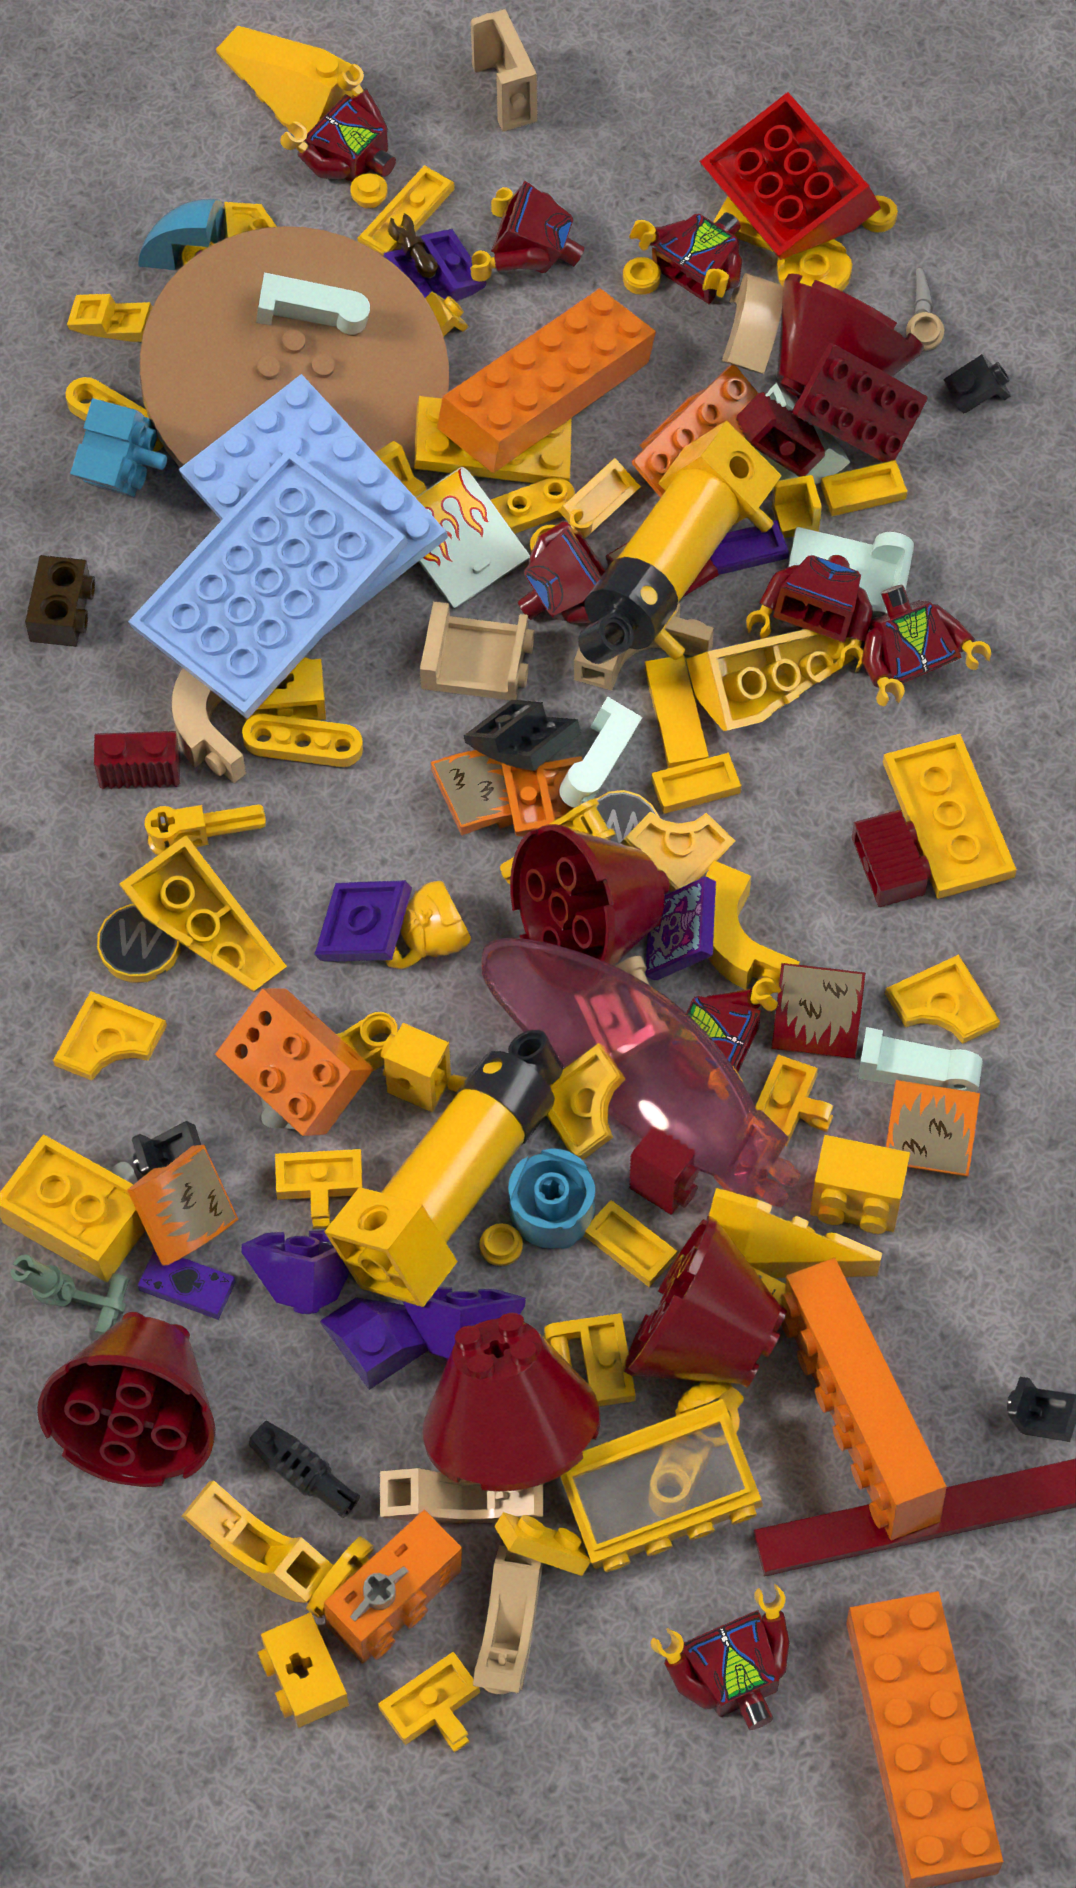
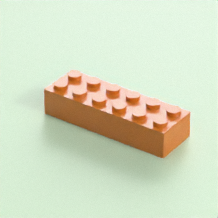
(545, 380)
(862, 1400)
(923, 1741)

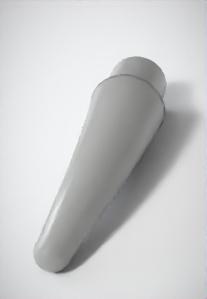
(923, 299)

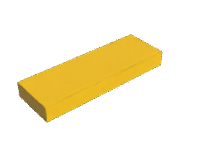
(417, 199)
(675, 711)

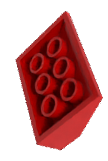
(790, 180)

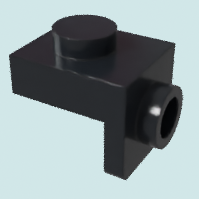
(977, 383)
(163, 1148)
(1042, 1411)

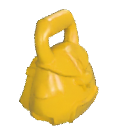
(430, 926)

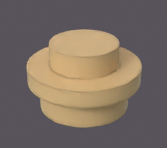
(927, 329)

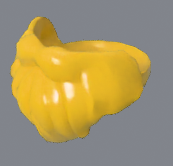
(709, 1391)

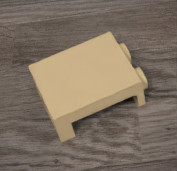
(499, 46)
(475, 655)

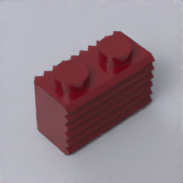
(781, 435)
(137, 759)
(891, 858)
(663, 1170)

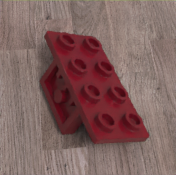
(860, 404)

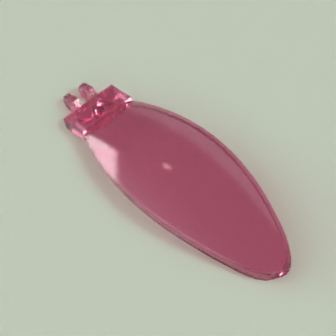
(668, 1061)

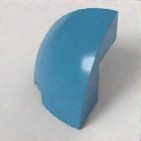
(188, 224)

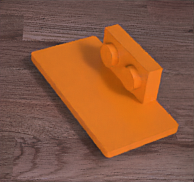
(691, 420)

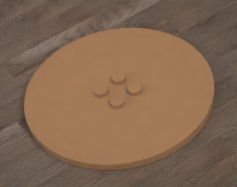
(214, 365)

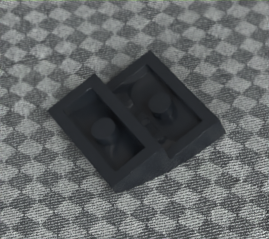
(522, 734)

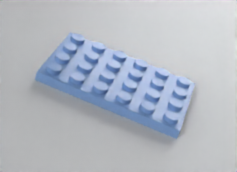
(314, 431)
(268, 582)

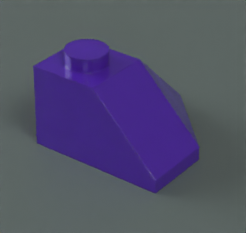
(298, 1270)
(451, 1310)
(374, 1338)

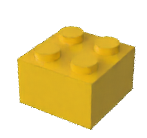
(859, 1184)

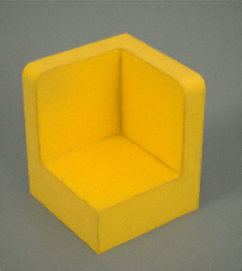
(796, 505)

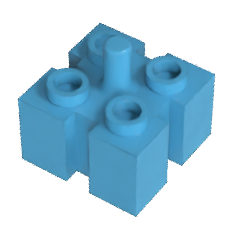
(115, 447)

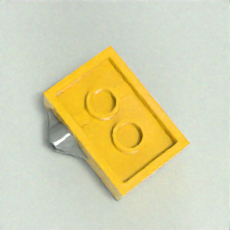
(73, 1207)

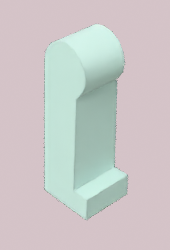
(312, 303)
(615, 729)
(895, 1059)

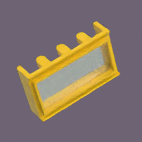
(661, 1486)

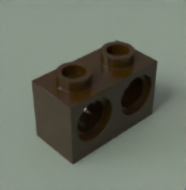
(52, 601)

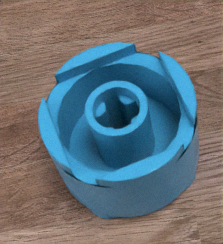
(530, 1191)

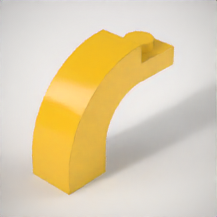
(733, 951)
(268, 1557)

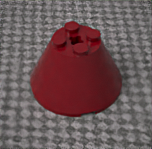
(826, 315)
(585, 892)
(710, 1318)
(131, 1405)
(508, 1409)

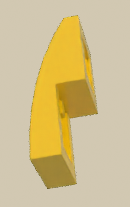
(104, 318)

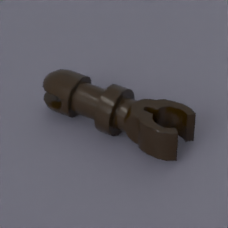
(413, 246)

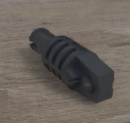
(301, 1467)

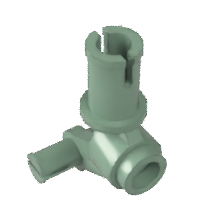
(58, 1289)

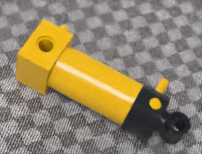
(705, 494)
(400, 1236)

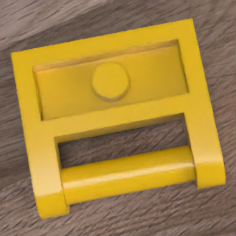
(603, 1353)

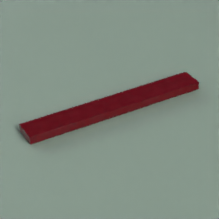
(964, 1509)

